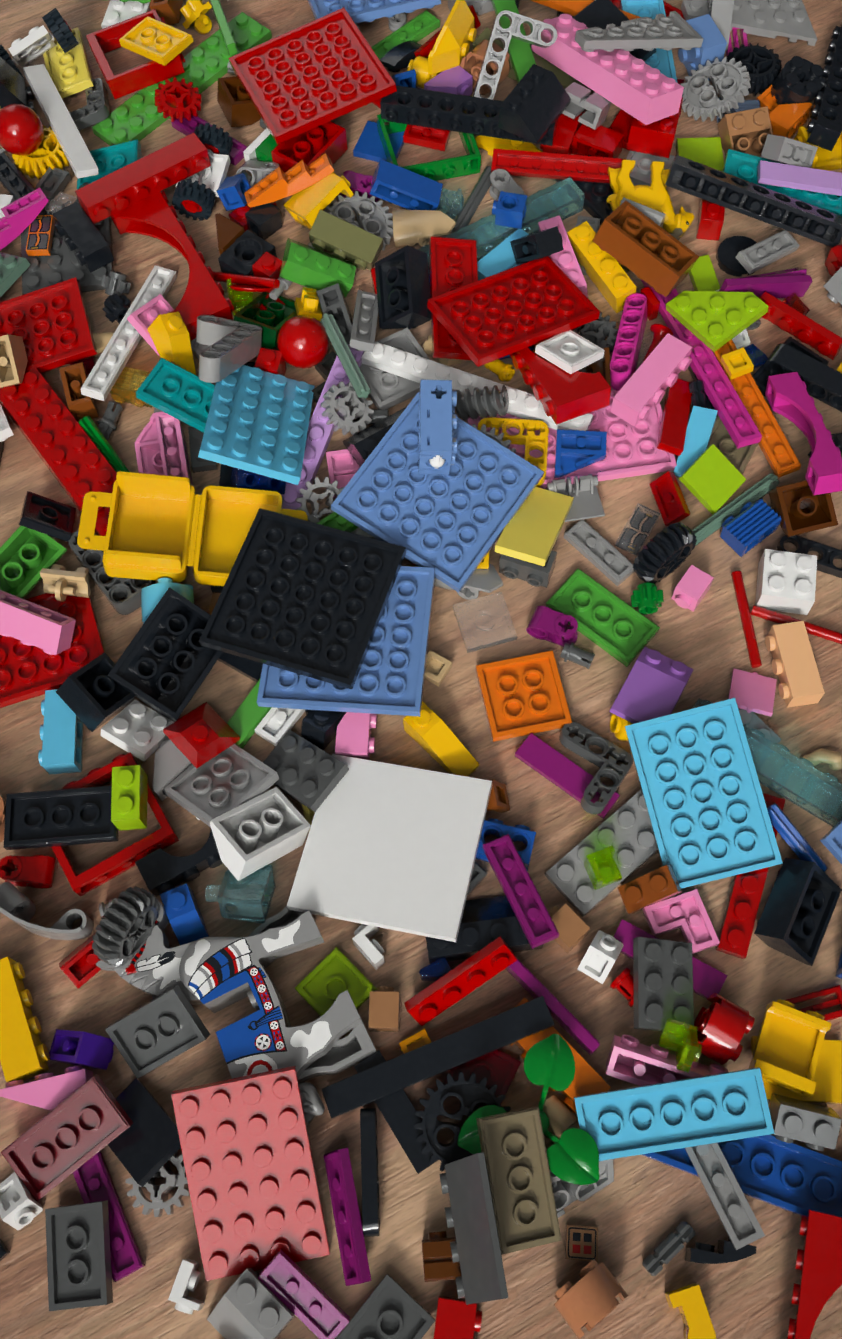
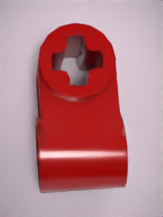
(32, 871)

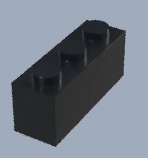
(82, 237)

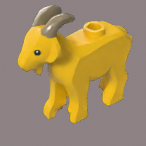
(652, 196)

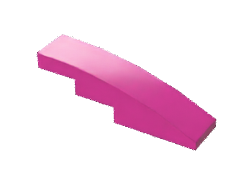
(20, 215)

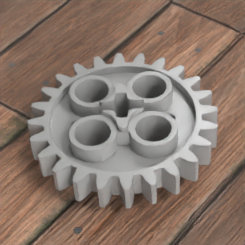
(728, 80)
(369, 215)

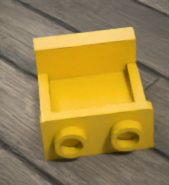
(824, 158)
(307, 203)
(789, 1047)

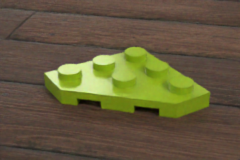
(716, 315)

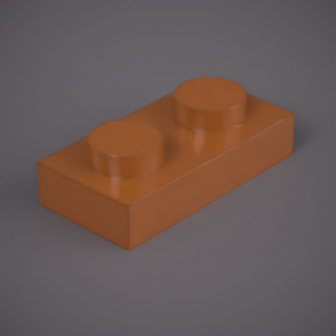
(649, 889)

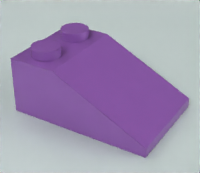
(651, 687)

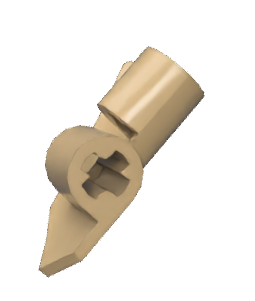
(419, 225)

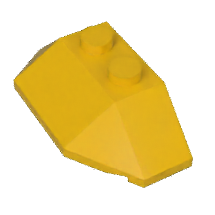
(453, 39)

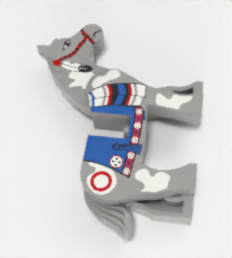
(233, 968)

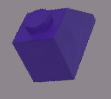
(81, 1049)

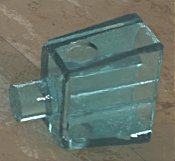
(246, 898)

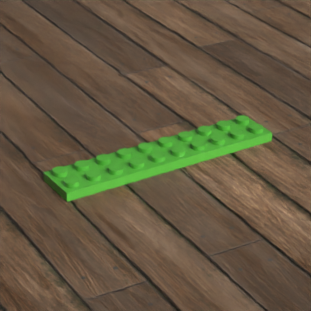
(202, 66)

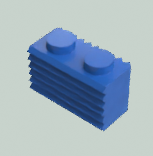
(750, 526)

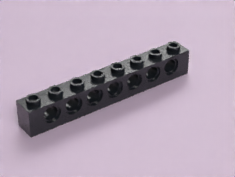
(449, 113)
(826, 114)
(755, 201)

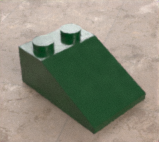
(269, 319)

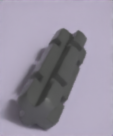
(668, 1248)

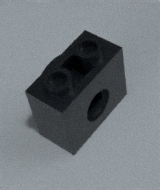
(244, 253)

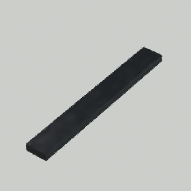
(437, 1057)

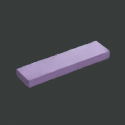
(800, 178)

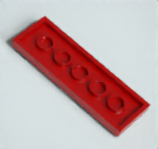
(451, 267)

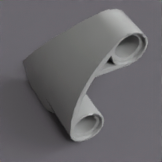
(22, 909)

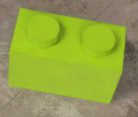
(129, 797)

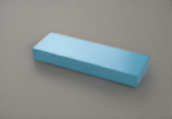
(697, 437)

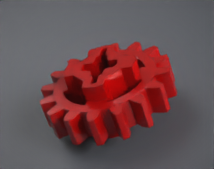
(178, 100)

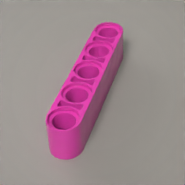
(628, 340)

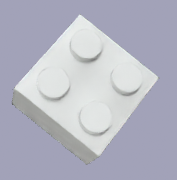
(786, 581)

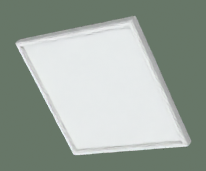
(393, 849)

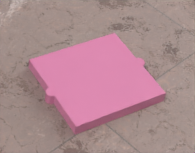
(753, 692)

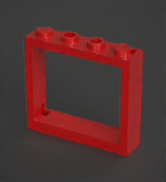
(138, 77)
(125, 858)

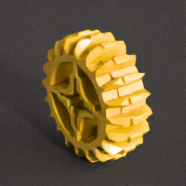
(47, 155)

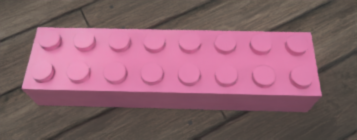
(613, 74)

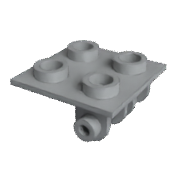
(585, 493)

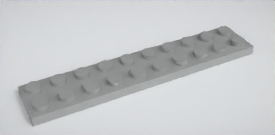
(631, 837)

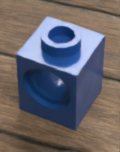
(232, 191)
(510, 209)

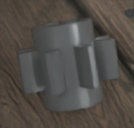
(115, 283)

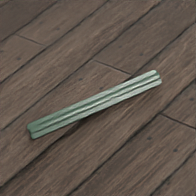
(345, 356)
(733, 508)

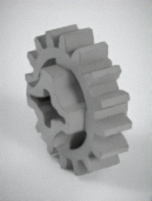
(346, 409)
(312, 498)
(160, 1193)

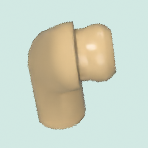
(821, 755)

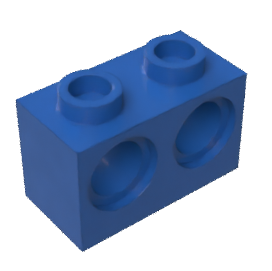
(517, 833)

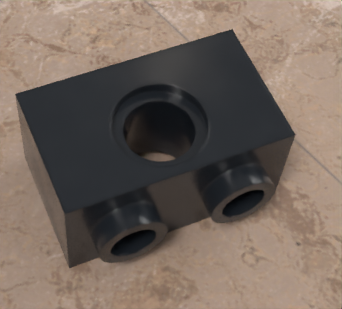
(537, 245)

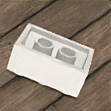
(258, 832)

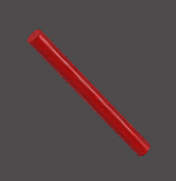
(247, 280)
(746, 619)
(811, 628)

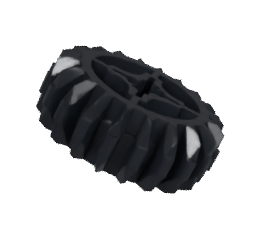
(760, 63)
(664, 553)

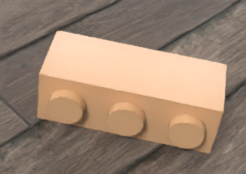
(794, 664)

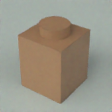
(570, 927)
(384, 1010)

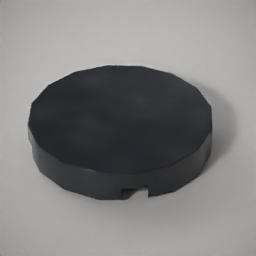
(728, 251)

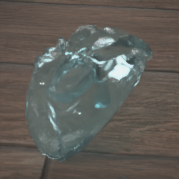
(451, 202)

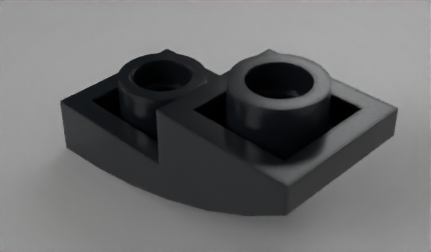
(399, 56)
(726, 1253)

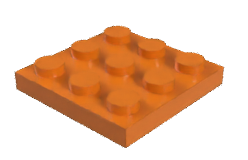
(523, 695)

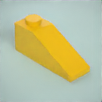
(172, 340)
(440, 742)

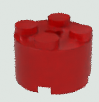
(722, 1029)

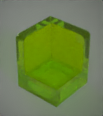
(238, 298)
(602, 868)

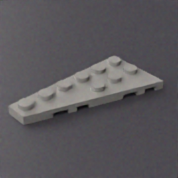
(763, 18)
(641, 34)

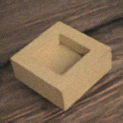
(436, 668)

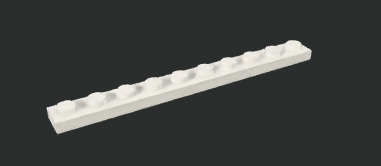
(419, 368)

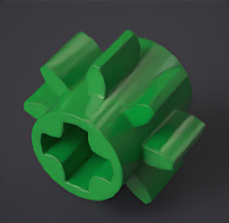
(647, 598)

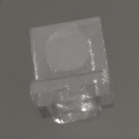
(59, 202)

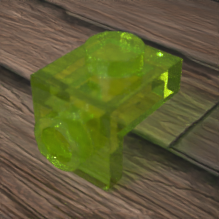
(683, 1040)

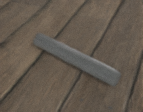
(473, 200)

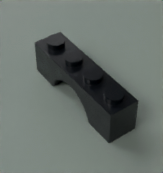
(166, 871)

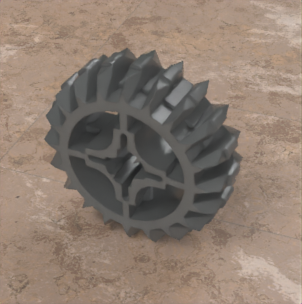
(125, 926)

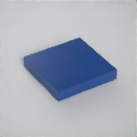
(370, 145)

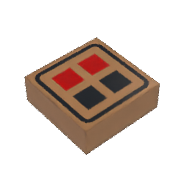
(581, 1243)

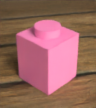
(692, 588)

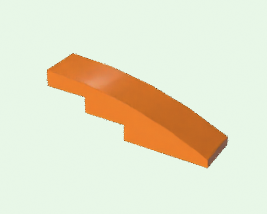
(281, 185)

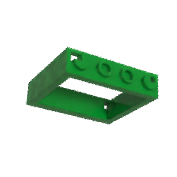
(438, 169)

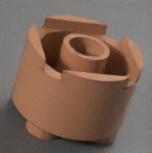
(473, 61)
(589, 1298)

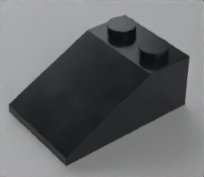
(13, 87)

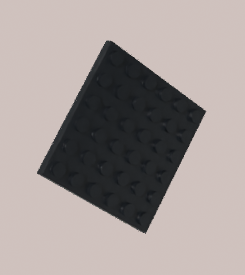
(304, 598)

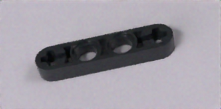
(369, 1172)

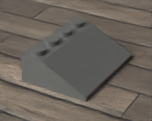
(475, 1230)

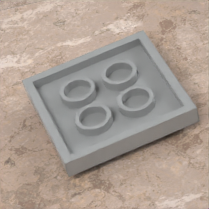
(388, 388)
(221, 783)

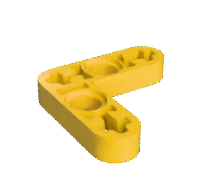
(530, 440)

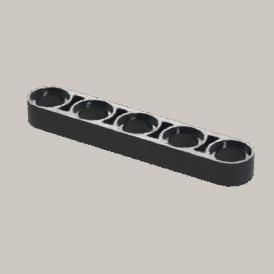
(827, 553)

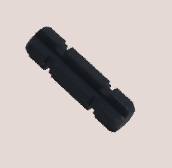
(698, 397)

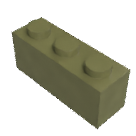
(345, 240)

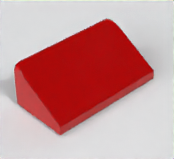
(81, 963)

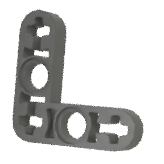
(96, 108)
(607, 767)

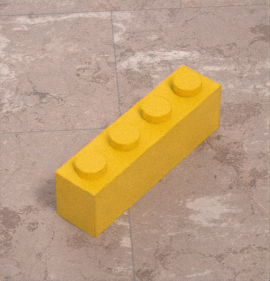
(601, 267)
(20, 1046)

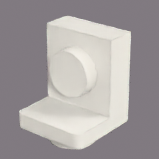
(369, 949)
(600, 956)
(16, 1203)
(186, 1281)

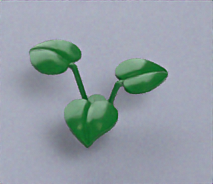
(575, 1154)

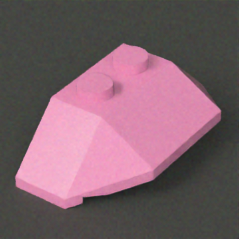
(163, 447)

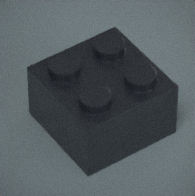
(94, 694)

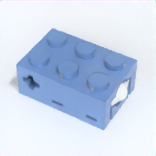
(436, 427)

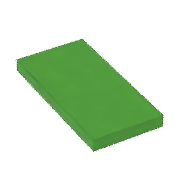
(603, 617)

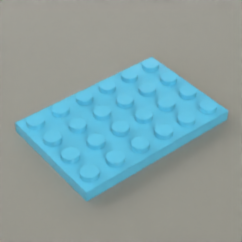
(259, 423)
(703, 793)

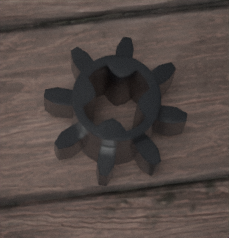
(116, 307)

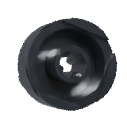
(797, 82)

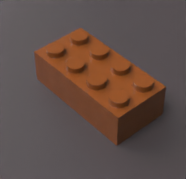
(645, 248)

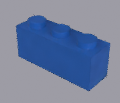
(405, 187)

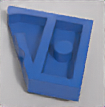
(578, 449)

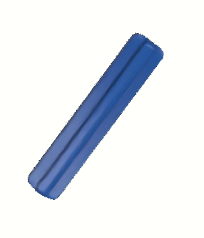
(793, 836)

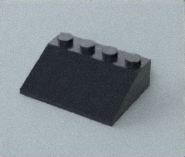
(165, 657)

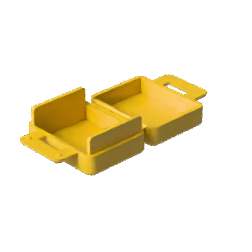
(164, 527)

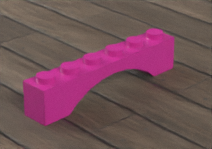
(790, 399)

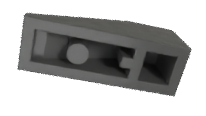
(334, 302)

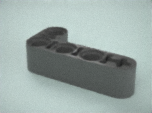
(117, 587)

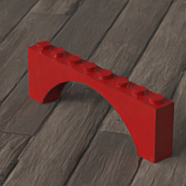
(159, 220)
(562, 393)
(819, 1268)

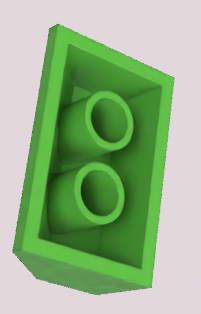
(315, 268)
(24, 558)

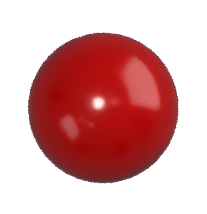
(20, 129)
(303, 341)

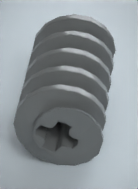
(482, 404)

